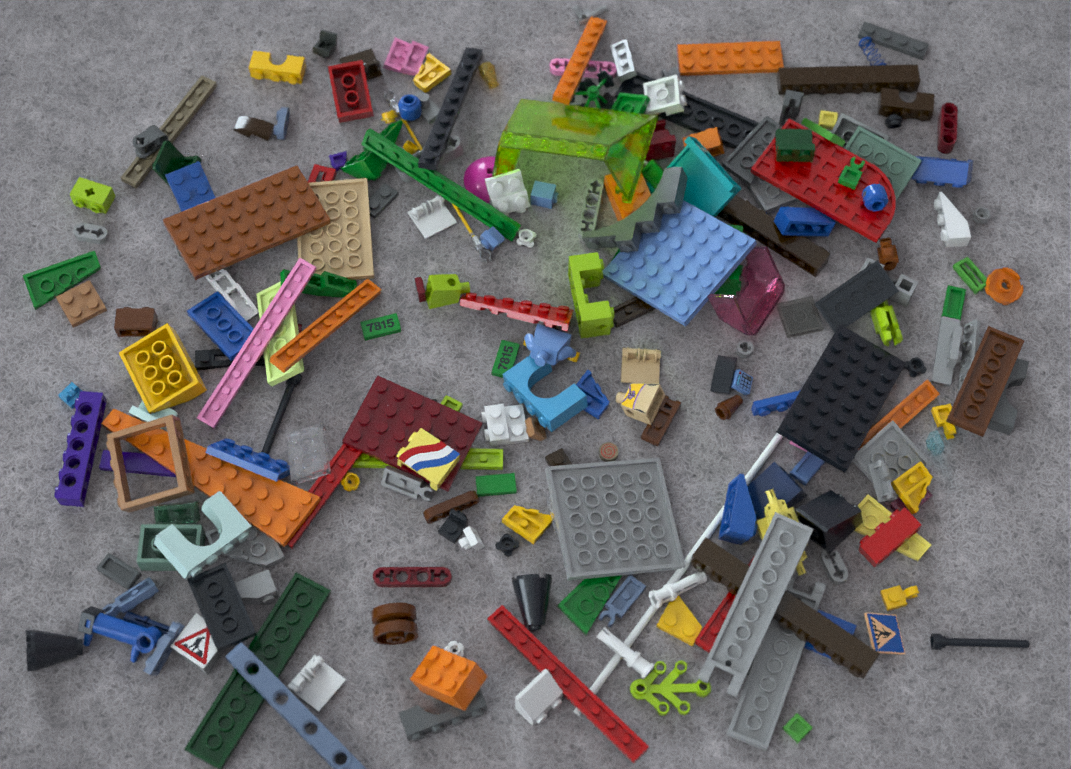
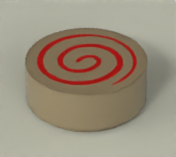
(608, 452)

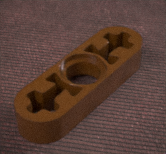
(457, 503)

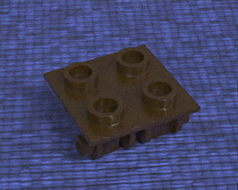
(371, 64)

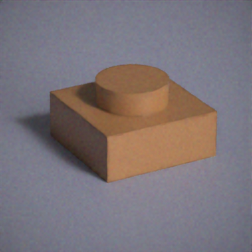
(535, 429)

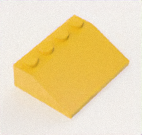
(162, 370)

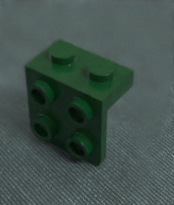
(794, 145)
(171, 159)

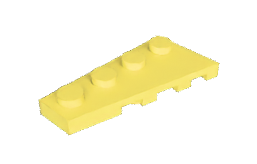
(874, 514)

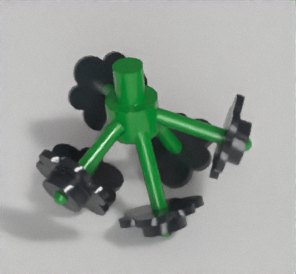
(591, 92)

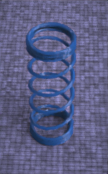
(868, 44)

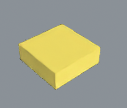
(827, 119)

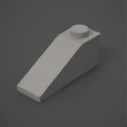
(257, 589)

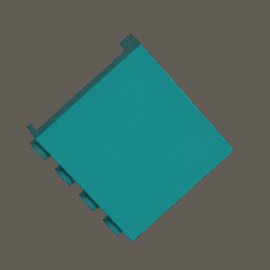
(707, 183)

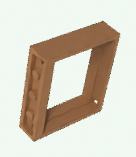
(180, 460)

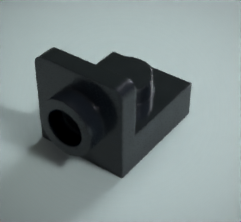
(454, 526)

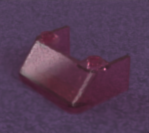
(757, 298)

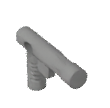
(587, 14)

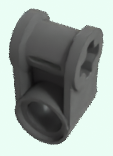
(150, 139)

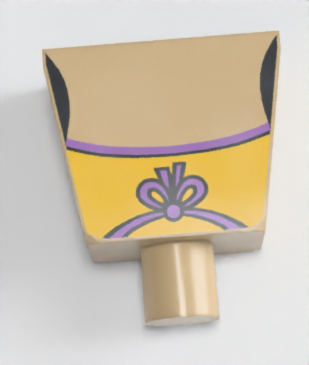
(641, 401)

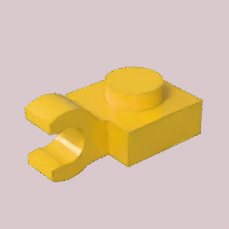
(940, 415)
(896, 597)

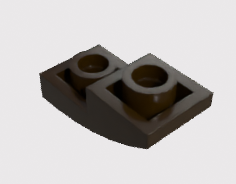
(255, 126)

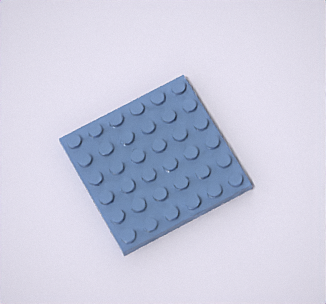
(681, 262)

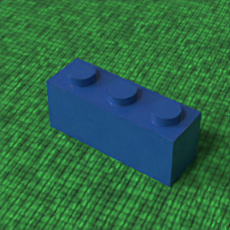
(803, 222)

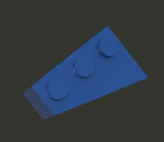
(944, 171)

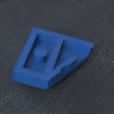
(596, 399)

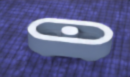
(280, 129)

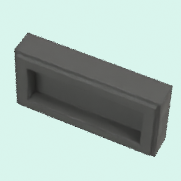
(118, 571)

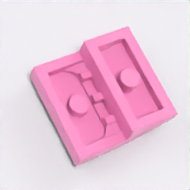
(405, 57)

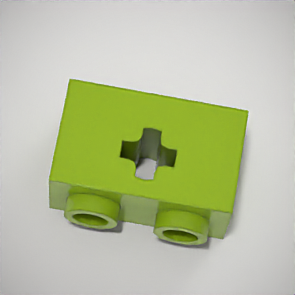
(92, 195)

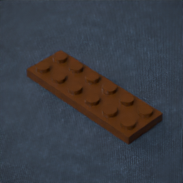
(985, 381)

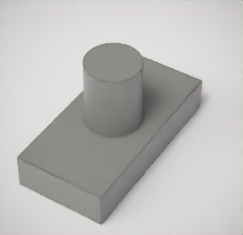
(429, 109)

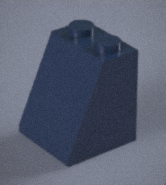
(784, 488)

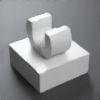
(471, 540)

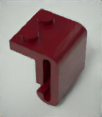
(661, 144)

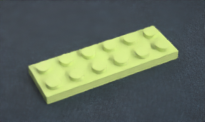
(284, 334)

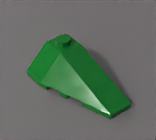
(369, 164)

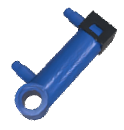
(94, 621)

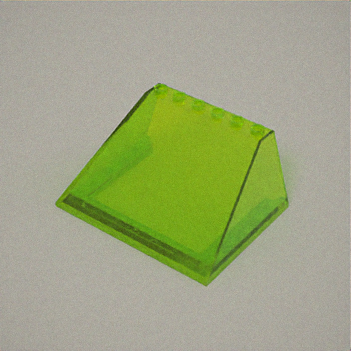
(579, 132)

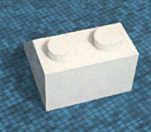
(539, 698)

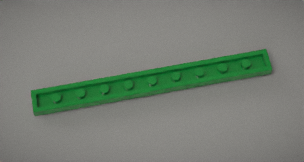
(441, 185)

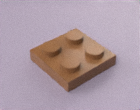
(81, 303)

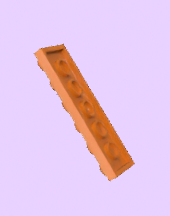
(729, 58)

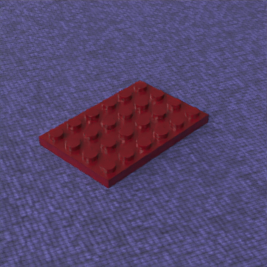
(394, 413)

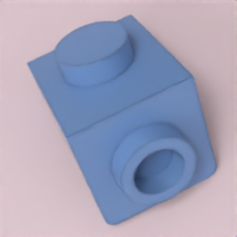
(491, 239)

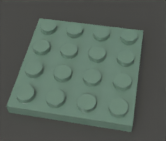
(891, 160)

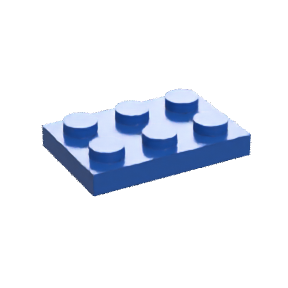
(190, 186)

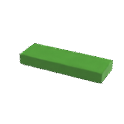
(823, 132)

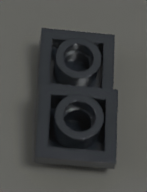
(723, 374)

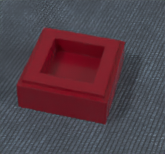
(420, 289)

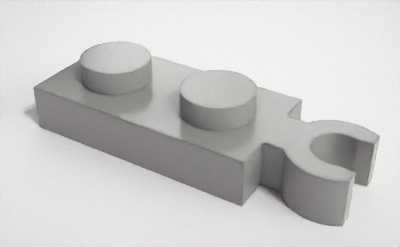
(405, 483)

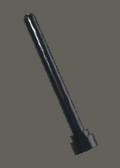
(291, 383)
(938, 642)

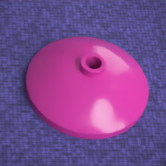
(475, 177)

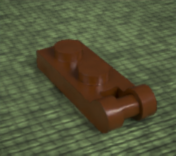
(655, 432)

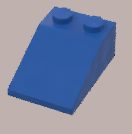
(738, 513)

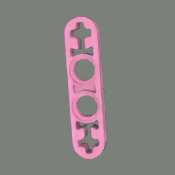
(596, 64)

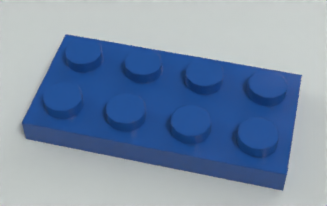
(221, 324)
(246, 458)

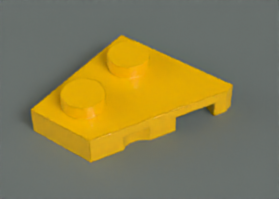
(431, 73)
(912, 486)
(527, 522)
(679, 622)

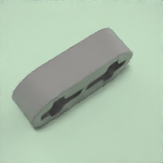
(91, 233)
(830, 568)

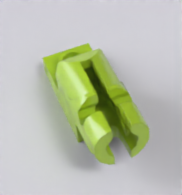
(886, 323)

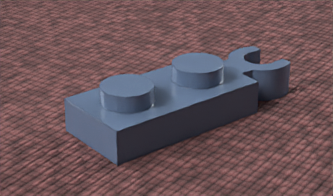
(131, 598)
(623, 599)
(157, 660)

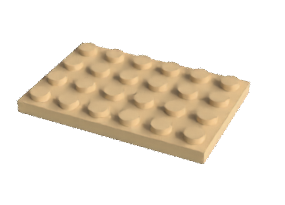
(346, 242)

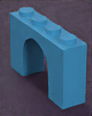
(549, 411)

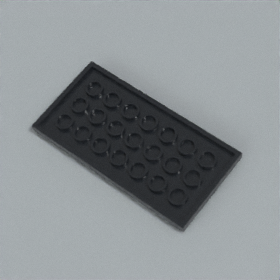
(841, 398)

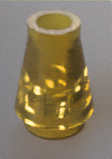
(488, 73)

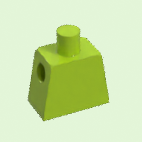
(444, 290)

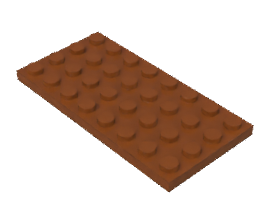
(246, 222)

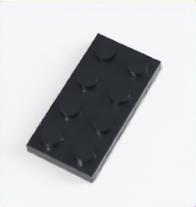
(856, 296)
(221, 607)

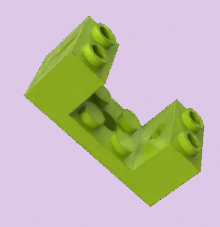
(596, 317)

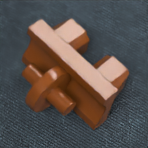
(887, 254)

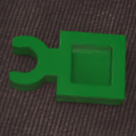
(852, 174)

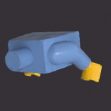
(550, 346)

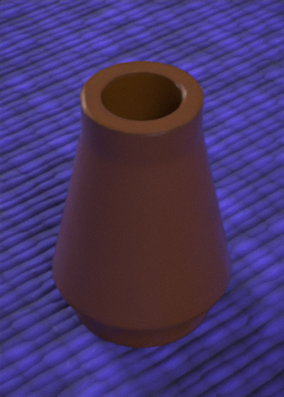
(728, 407)

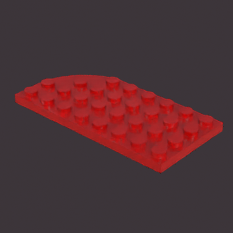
(818, 184)

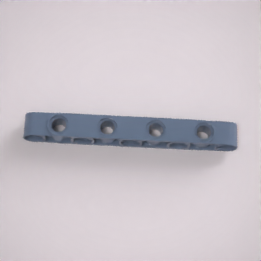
(293, 710)

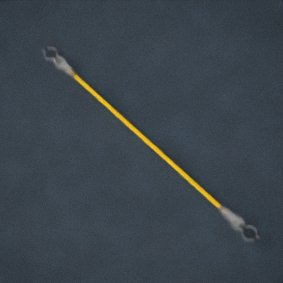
(474, 238)

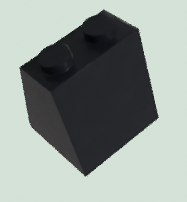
(830, 519)

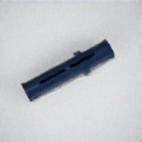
(145, 622)

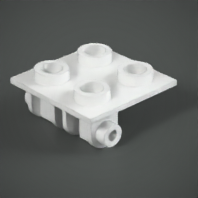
(432, 217)
(316, 683)

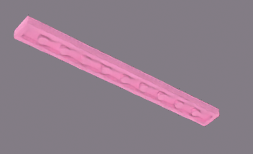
(256, 343)

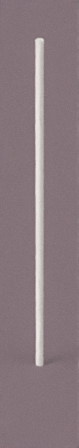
(679, 572)

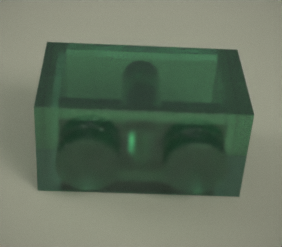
(177, 513)

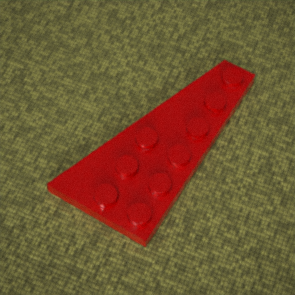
(521, 310)

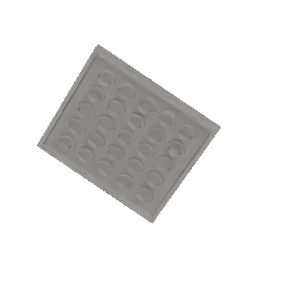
(614, 518)

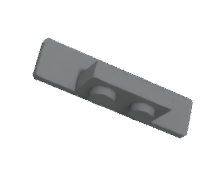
(969, 347)
(947, 350)

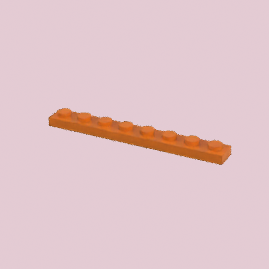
(579, 61)
(325, 325)

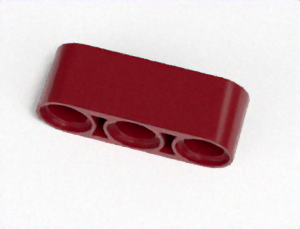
(947, 128)

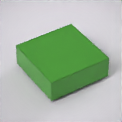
(797, 728)

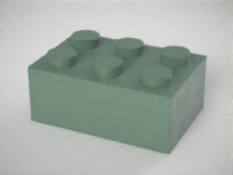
(150, 557)

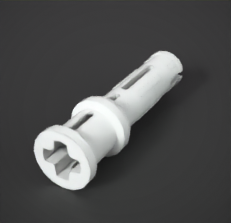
(671, 591)
(632, 658)

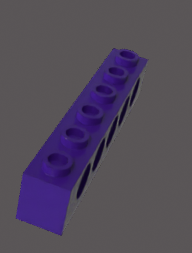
(85, 457)

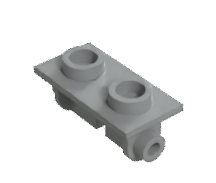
(882, 481)

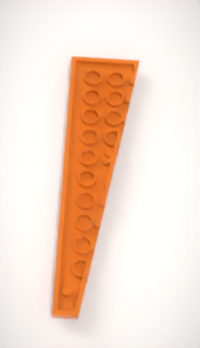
(267, 505)

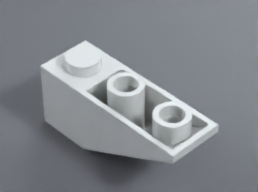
(954, 226)

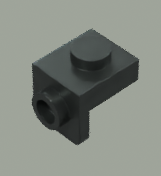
(326, 44)

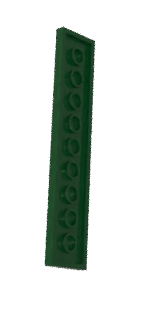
(274, 647)

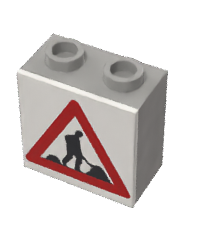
(197, 646)

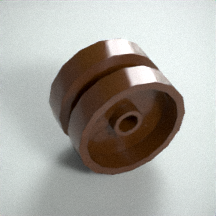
(394, 623)

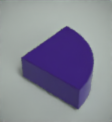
(338, 160)

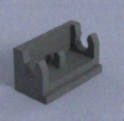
(791, 106)

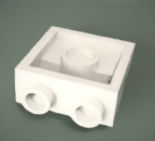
(665, 95)
(508, 192)
(504, 424)

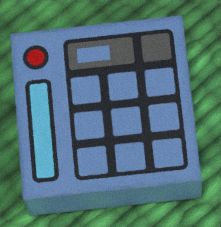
(741, 382)

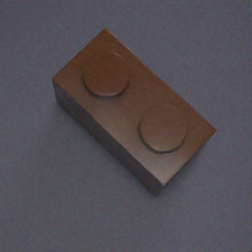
(135, 321)

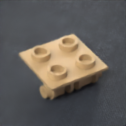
(640, 365)

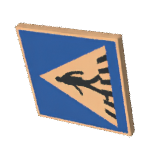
(884, 633)

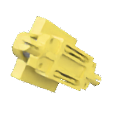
(780, 507)

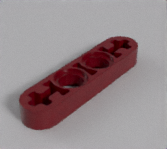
(412, 573)

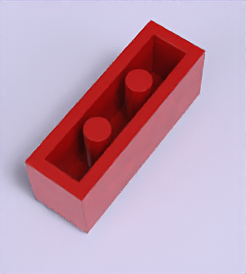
(889, 536)

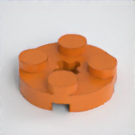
(997, 292)

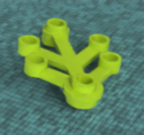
(667, 689)

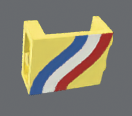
(428, 457)

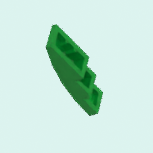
(325, 284)

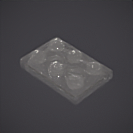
(308, 453)

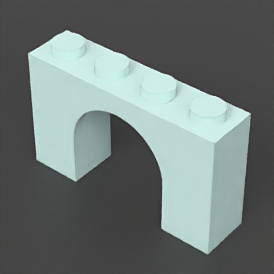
(190, 558)

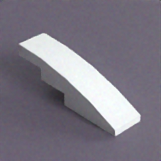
(233, 293)

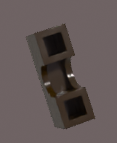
(921, 108)

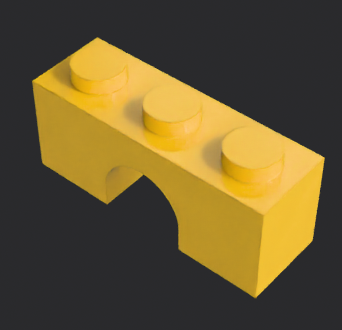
(290, 71)

